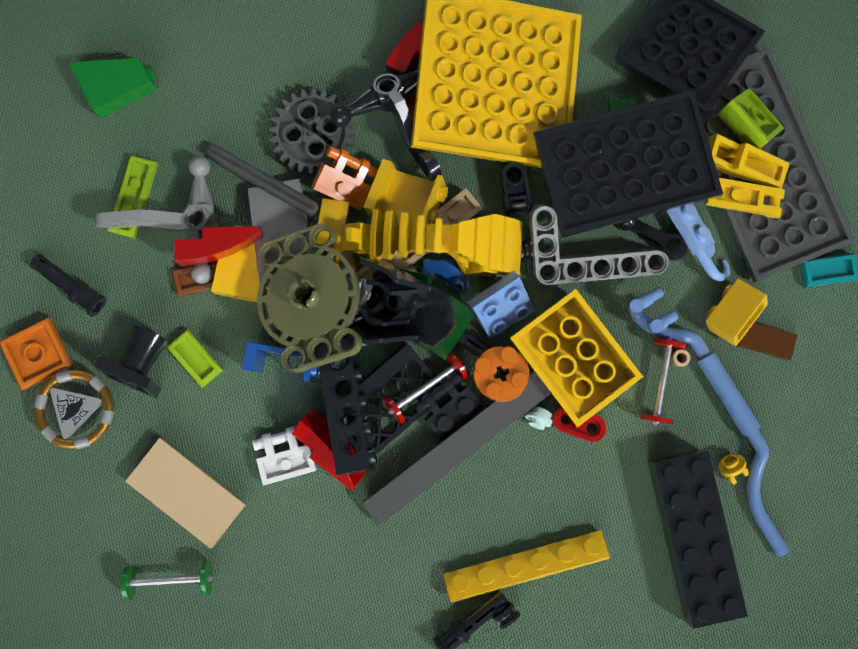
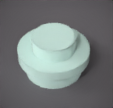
(539, 418)

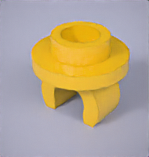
(733, 465)

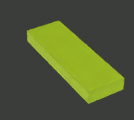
(134, 190)

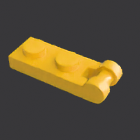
(749, 198)

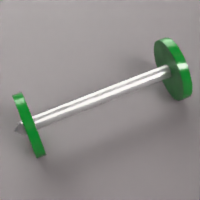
(129, 580)

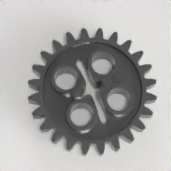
(299, 151)

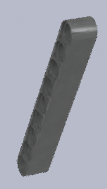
(452, 451)

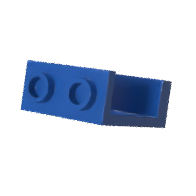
(256, 354)

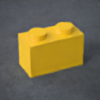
(736, 311)

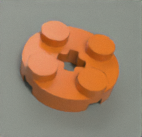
(508, 359)

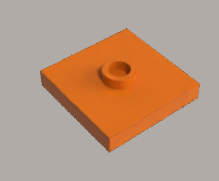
(36, 353)

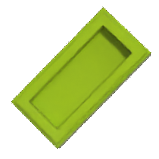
(195, 358)

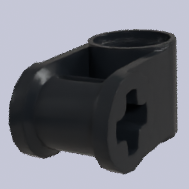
(515, 191)

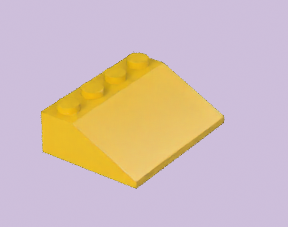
(576, 357)

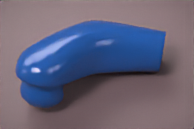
(449, 271)

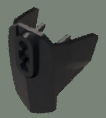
(403, 309)

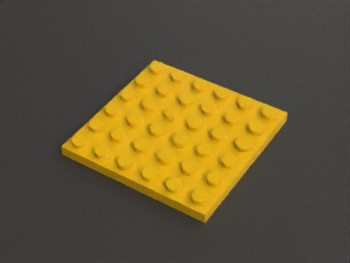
(494, 77)

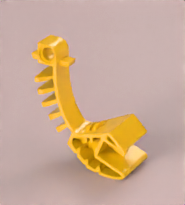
(477, 245)

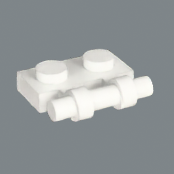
(286, 464)

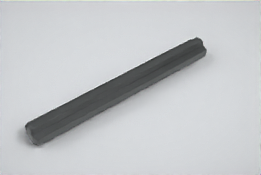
(262, 180)

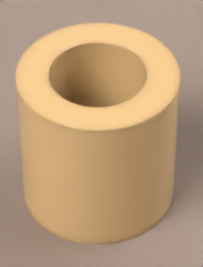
(685, 355)

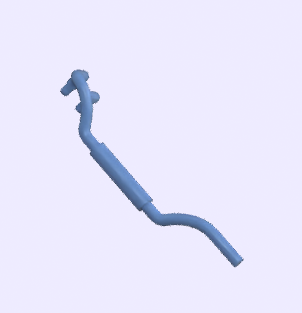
(729, 397)

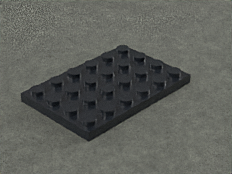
(627, 163)

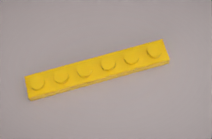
(526, 566)

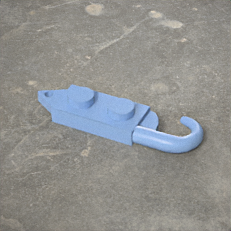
(698, 239)

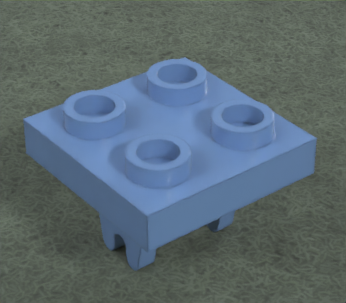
(501, 305)

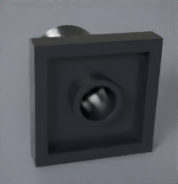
(136, 362)

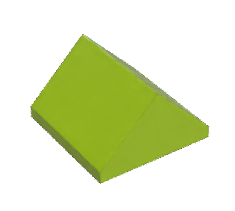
(750, 119)

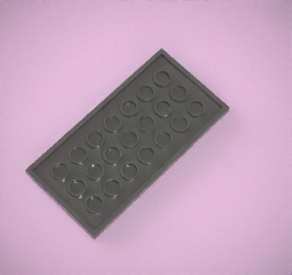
(810, 211)

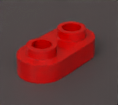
(581, 431)

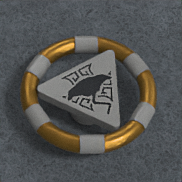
(73, 409)

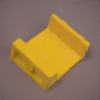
(405, 193)

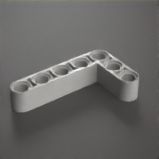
(586, 260)

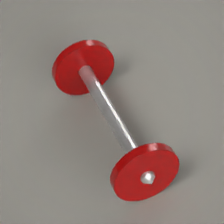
(668, 344)
(455, 365)

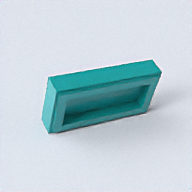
(829, 270)

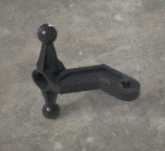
(389, 95)

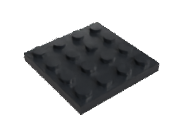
(689, 48)

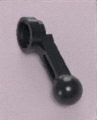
(656, 236)

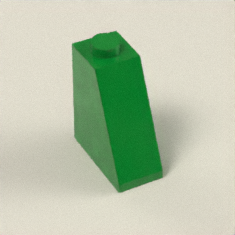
(114, 82)

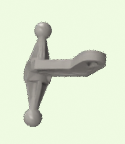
(199, 204)

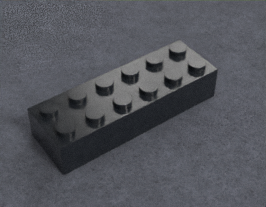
(697, 538)

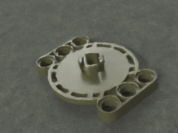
(329, 307)

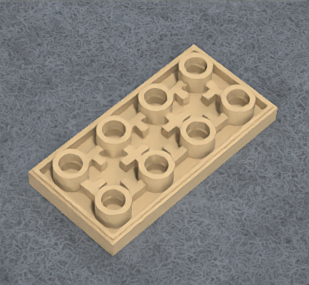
(186, 492)

